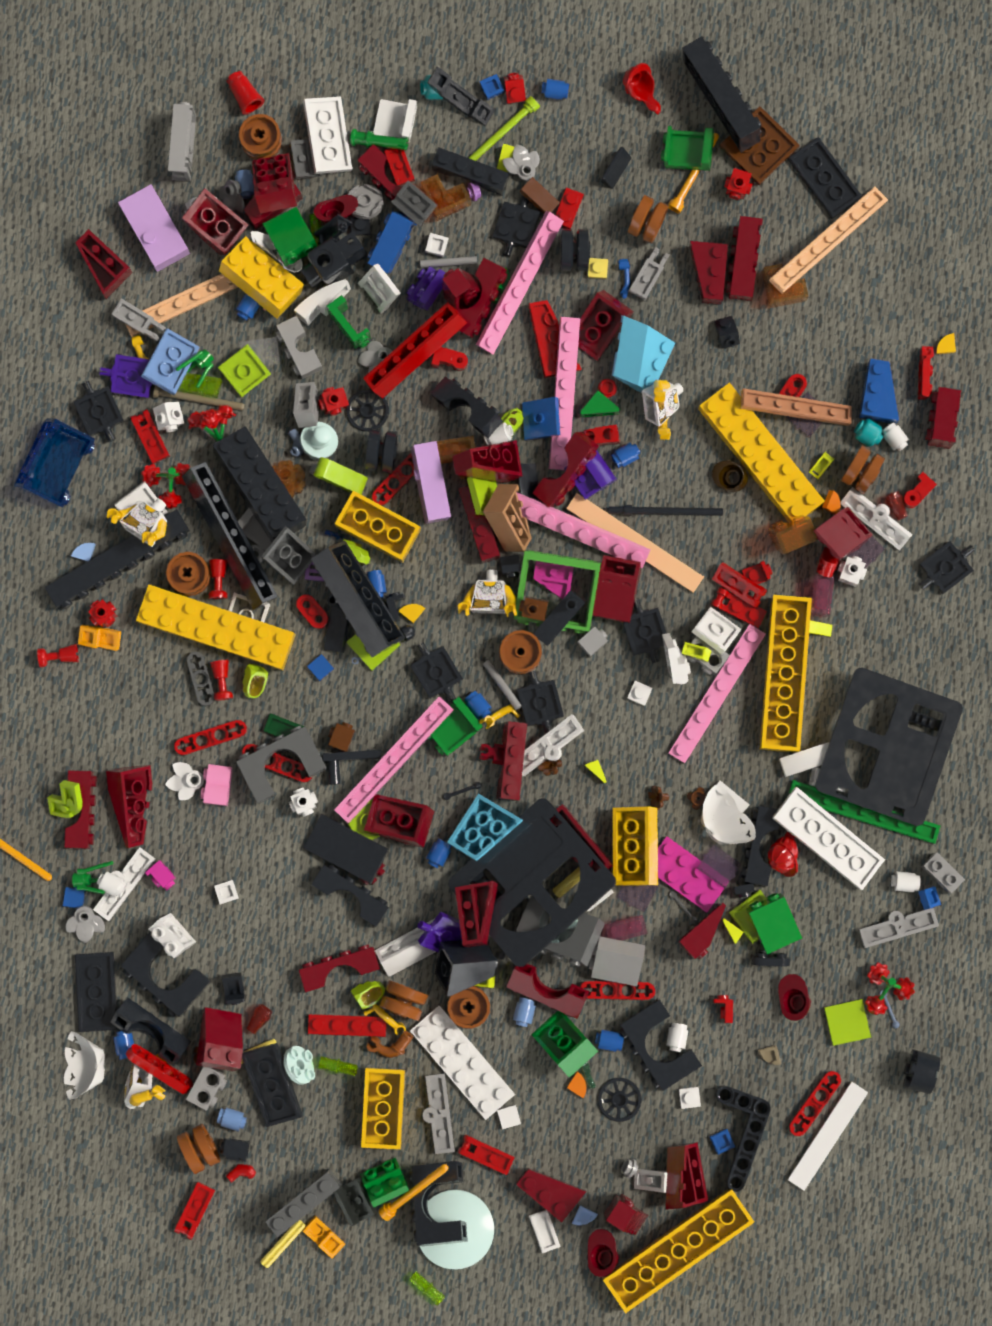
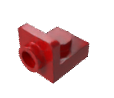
(758, 573)
(727, 1011)

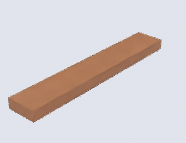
(796, 407)

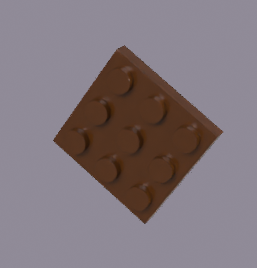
(768, 154)

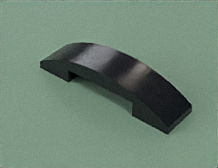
(459, 97)

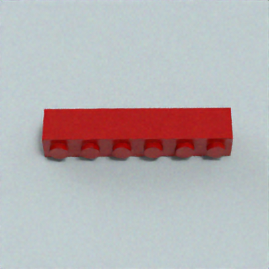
(415, 350)

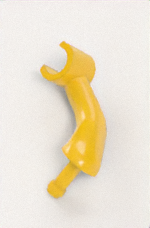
(136, 342)
(498, 714)
(386, 1017)

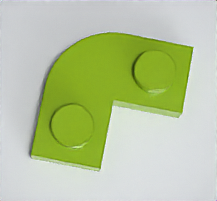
(68, 803)

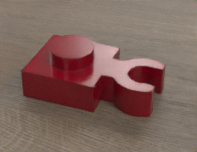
(495, 753)

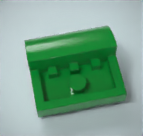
(384, 1182)

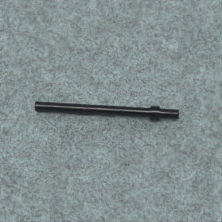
(628, 510)

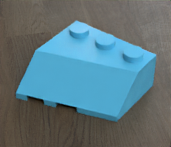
(640, 354)
(482, 828)

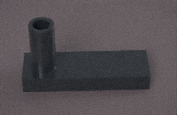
(559, 618)
(337, 628)
(334, 758)

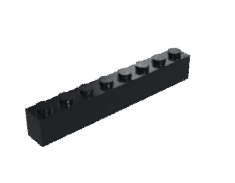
(229, 536)
(112, 563)

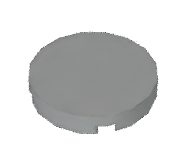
(369, 201)

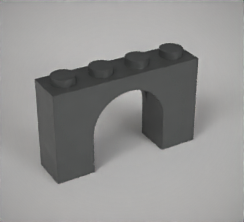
(254, 764)
(577, 947)
(303, 1203)

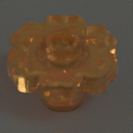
(295, 475)

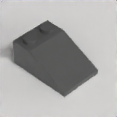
(288, 555)

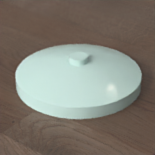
(467, 1207)

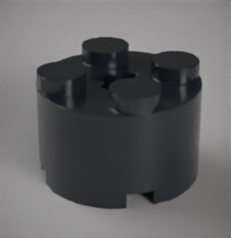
(921, 1071)

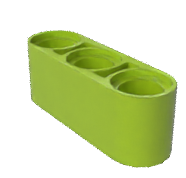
(340, 476)

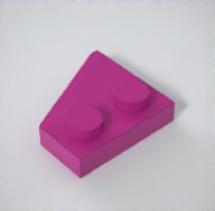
(554, 577)

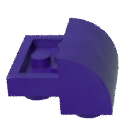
(426, 288)
(595, 478)

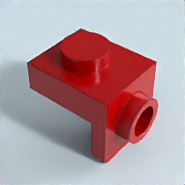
(514, 88)

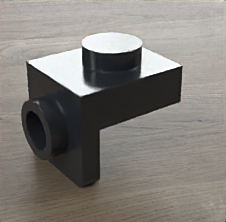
(727, 332)
(510, 566)
(394, 597)
(233, 988)

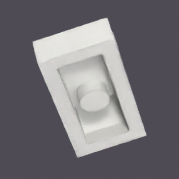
(651, 1180)

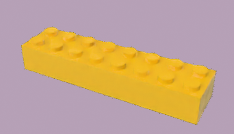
(760, 454)
(215, 627)
(785, 673)
(678, 1250)

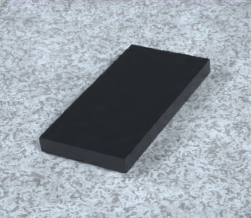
(825, 177)
(346, 848)
(95, 991)
(271, 1085)

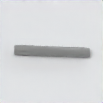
(448, 262)
(502, 685)

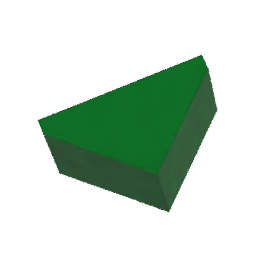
(599, 406)

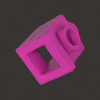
(161, 875)

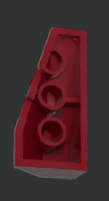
(128, 795)

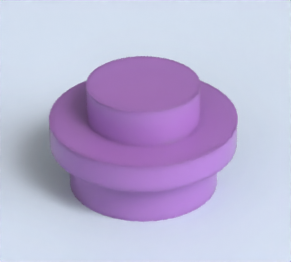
(474, 191)

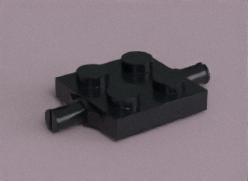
(516, 225)
(98, 411)
(946, 567)
(645, 631)
(436, 672)
(540, 702)

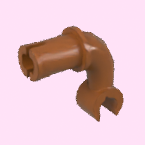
(395, 1049)

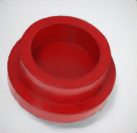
(607, 387)

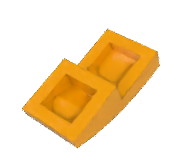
(99, 637)
(323, 1236)

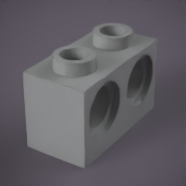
(306, 404)
(706, 667)
(943, 873)
(202, 1084)

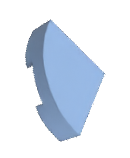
(84, 551)
(584, 1216)

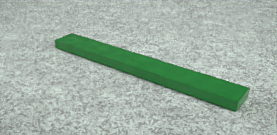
(926, 832)

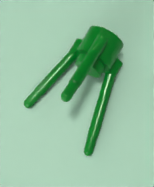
(202, 360)
(81, 879)

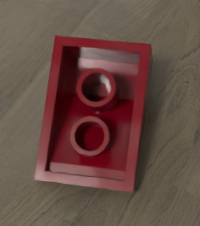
(214, 222)
(601, 324)
(399, 820)
(701, 935)
(220, 1040)

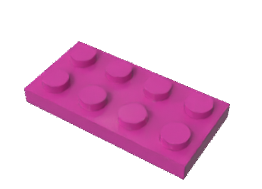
(680, 872)

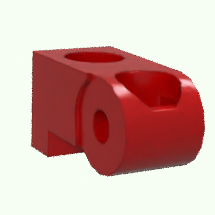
(449, 357)
(604, 435)
(915, 496)
(827, 563)

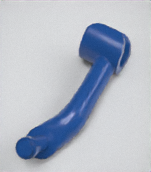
(624, 265)

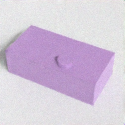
(154, 228)
(430, 482)

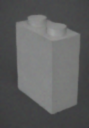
(617, 961)

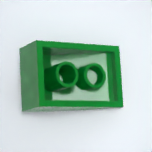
(564, 1043)

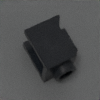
(235, 1149)

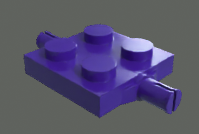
(127, 376)
(441, 929)

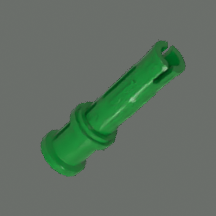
(369, 138)

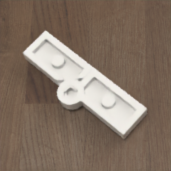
(876, 518)
(551, 743)
(132, 875)

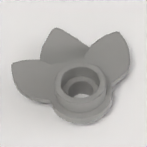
(521, 160)
(374, 355)
(85, 926)

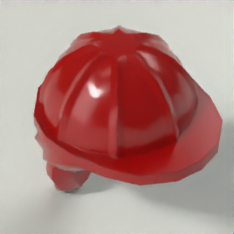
(640, 86)
(784, 855)

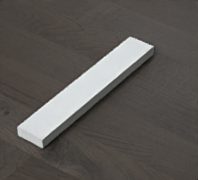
(827, 1136)

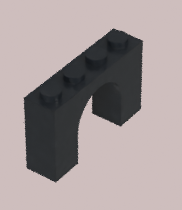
(177, 1000)
(664, 1073)
(429, 1231)

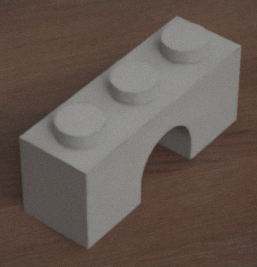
(305, 362)

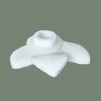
(182, 780)

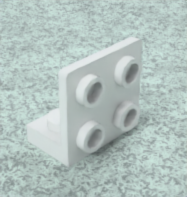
(395, 119)

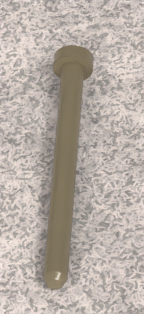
(198, 398)

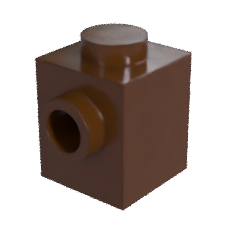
(534, 608)
(341, 736)

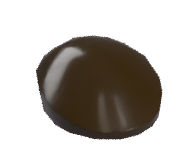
(722, 472)

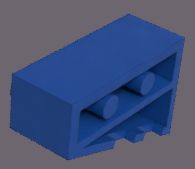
(391, 241)
(878, 393)

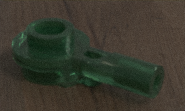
(587, 1077)

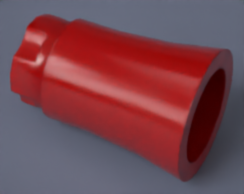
(244, 92)

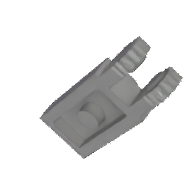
(648, 275)
(136, 319)

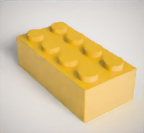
(261, 277)
(377, 526)
(635, 846)
(383, 1108)

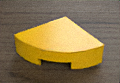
(946, 345)
(412, 611)

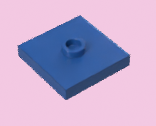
(541, 418)

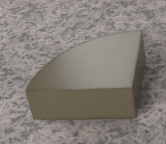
(770, 1055)

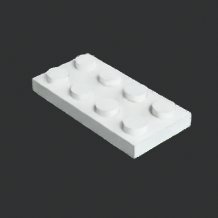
(327, 135)

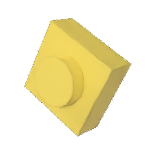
(598, 268)

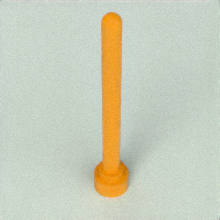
(676, 203)
(25, 861)
(389, 1210)

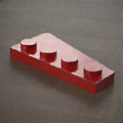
(546, 335)

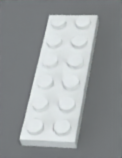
(828, 838)
(462, 1062)

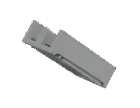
(182, 141)

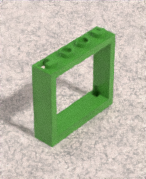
(578, 627)

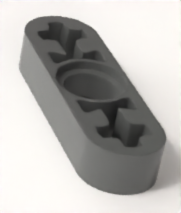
(199, 694)

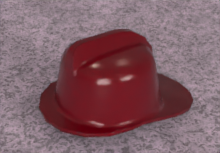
(341, 205)
(794, 997)
(602, 1253)

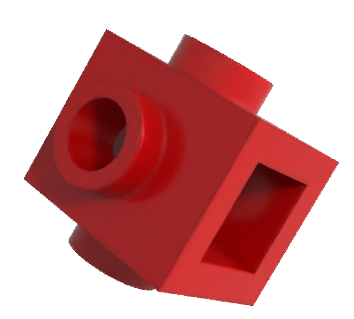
(738, 178)
(339, 401)
(108, 617)

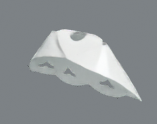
(265, 243)
(725, 820)
(85, 1065)

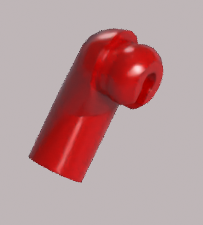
(241, 1170)

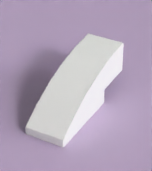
(318, 301)
(803, 760)

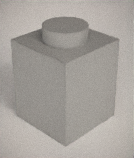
(593, 641)

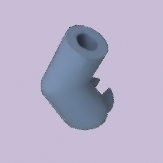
(296, 450)

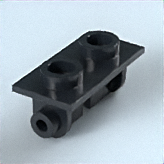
(332, 228)

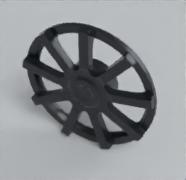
(367, 410)
(619, 1099)

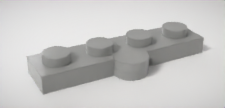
(898, 927)
(439, 1113)

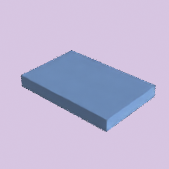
(167, 356)

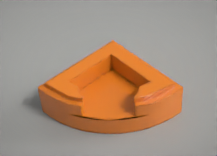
(832, 502)
(578, 1085)

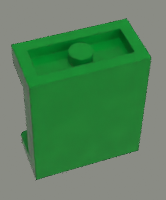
(688, 149)
(290, 236)
(335, 311)
(455, 728)
(774, 922)

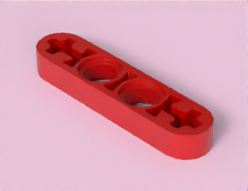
(397, 474)
(210, 735)
(278, 760)
(617, 990)
(159, 1069)
(817, 1105)

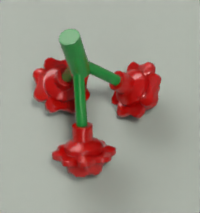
(211, 419)
(152, 474)
(878, 974)

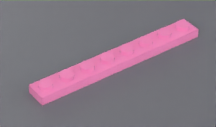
(519, 282)
(565, 389)
(582, 531)
(717, 693)
(393, 759)

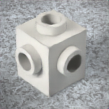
(168, 416)
(849, 577)
(306, 809)

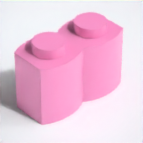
(217, 785)

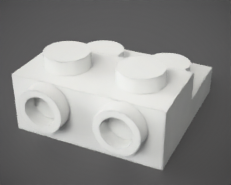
(676, 662)
(171, 935)

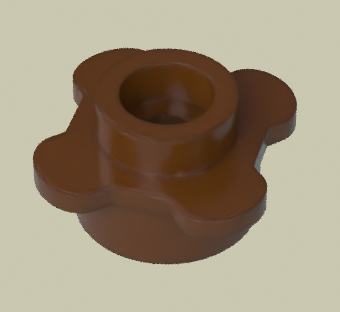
(692, 797)

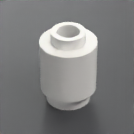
(501, 434)
(895, 437)
(905, 881)
(112, 884)
(677, 1037)

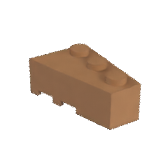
(506, 518)

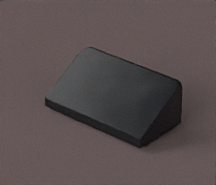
(616, 168)
(529, 480)

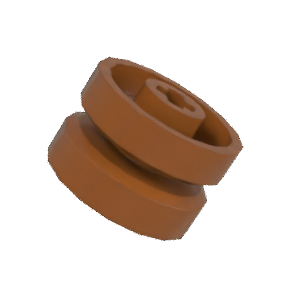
(260, 126)
(648, 219)
(862, 469)
(185, 563)
(520, 663)
(403, 1001)
(471, 1018)
(198, 1148)

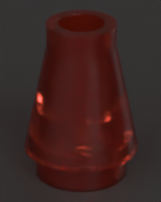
(896, 504)
(259, 1018)

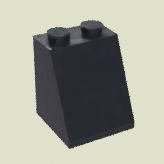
(463, 966)

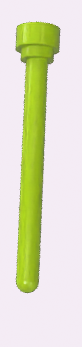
(530, 106)

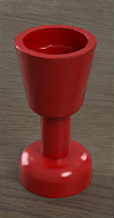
(218, 571)
(65, 654)
(220, 672)

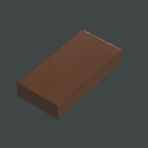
(539, 196)

